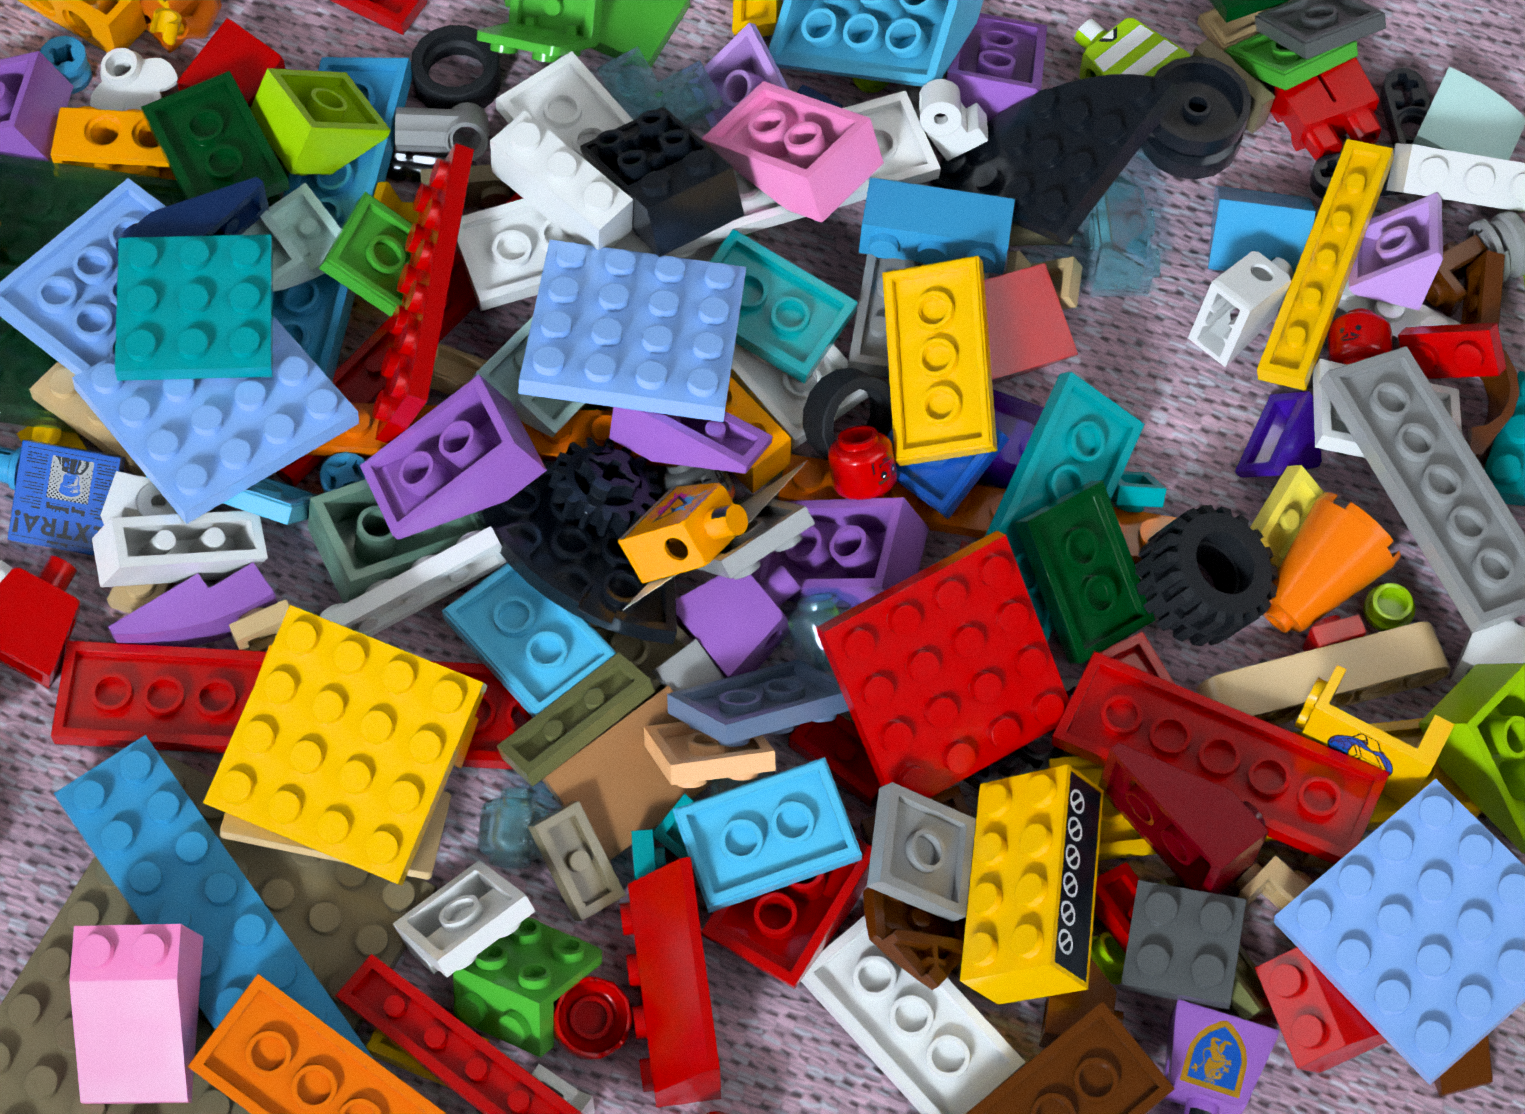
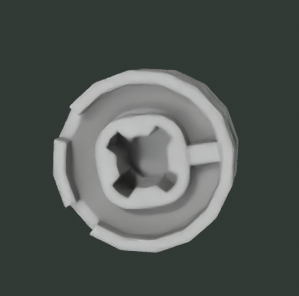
(1505, 236)

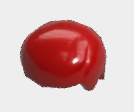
(592, 1019)

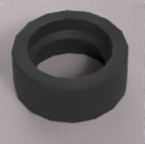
(454, 41)
(831, 392)

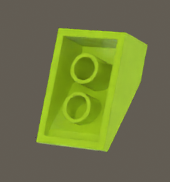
(1488, 743)

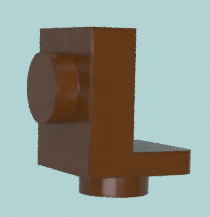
(1445, 289)

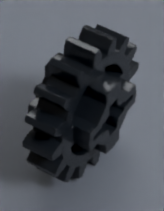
(603, 486)

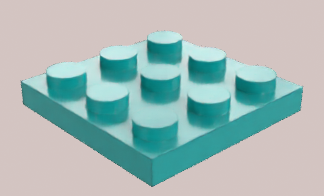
(194, 307)

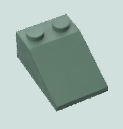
(359, 543)

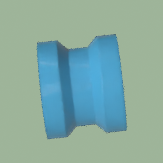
(70, 60)
(341, 471)

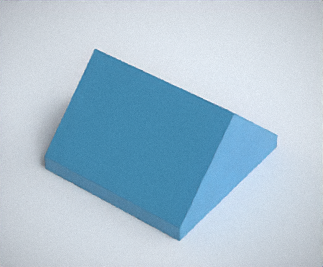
(1260, 223)

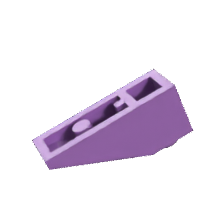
(690, 441)

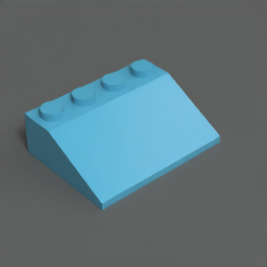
(873, 38)

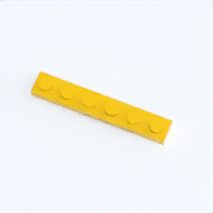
(1325, 265)

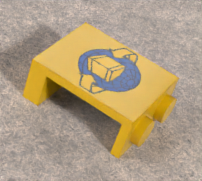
(1362, 741)

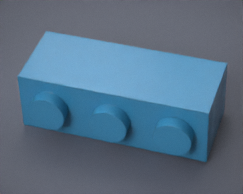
(935, 224)

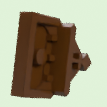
(914, 938)

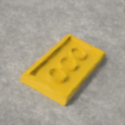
(939, 361)

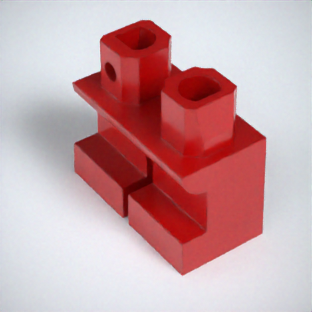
(1327, 108)

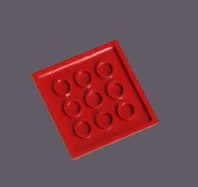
(946, 669)

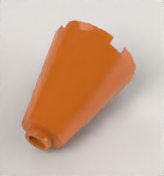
(1328, 563)

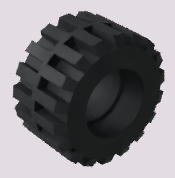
(1232, 558)

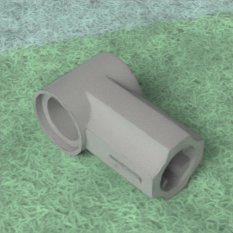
(436, 129)

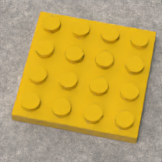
(345, 744)

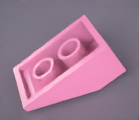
(797, 149)
(135, 1011)

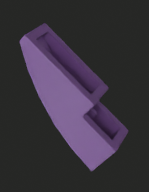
(193, 612)

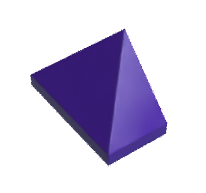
(1282, 437)

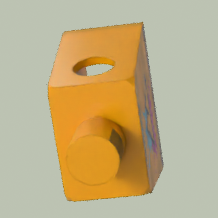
(695, 521)

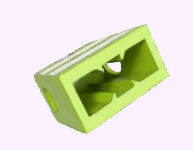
(1124, 49)

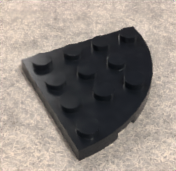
(1062, 149)
(577, 566)

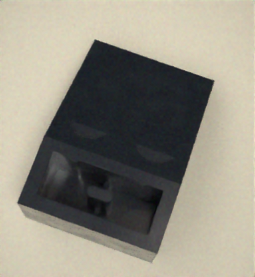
(671, 175)

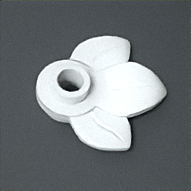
(135, 88)

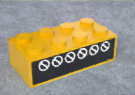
(1032, 886)

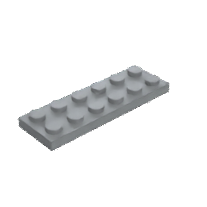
(1434, 484)

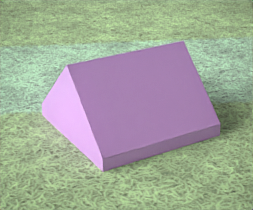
(740, 69)
(1400, 254)

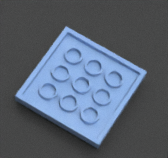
(69, 287)
(633, 331)
(219, 434)
(1421, 930)

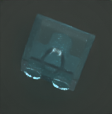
(1120, 244)

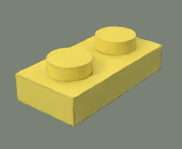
(1286, 511)

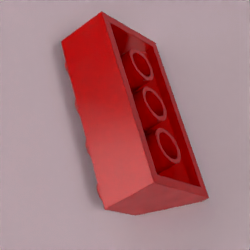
(673, 987)

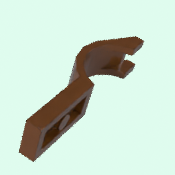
(1483, 305)

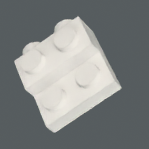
(463, 919)

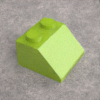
(316, 119)

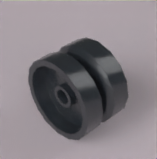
(1204, 123)

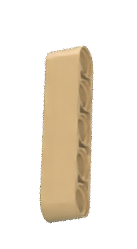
(1374, 664)

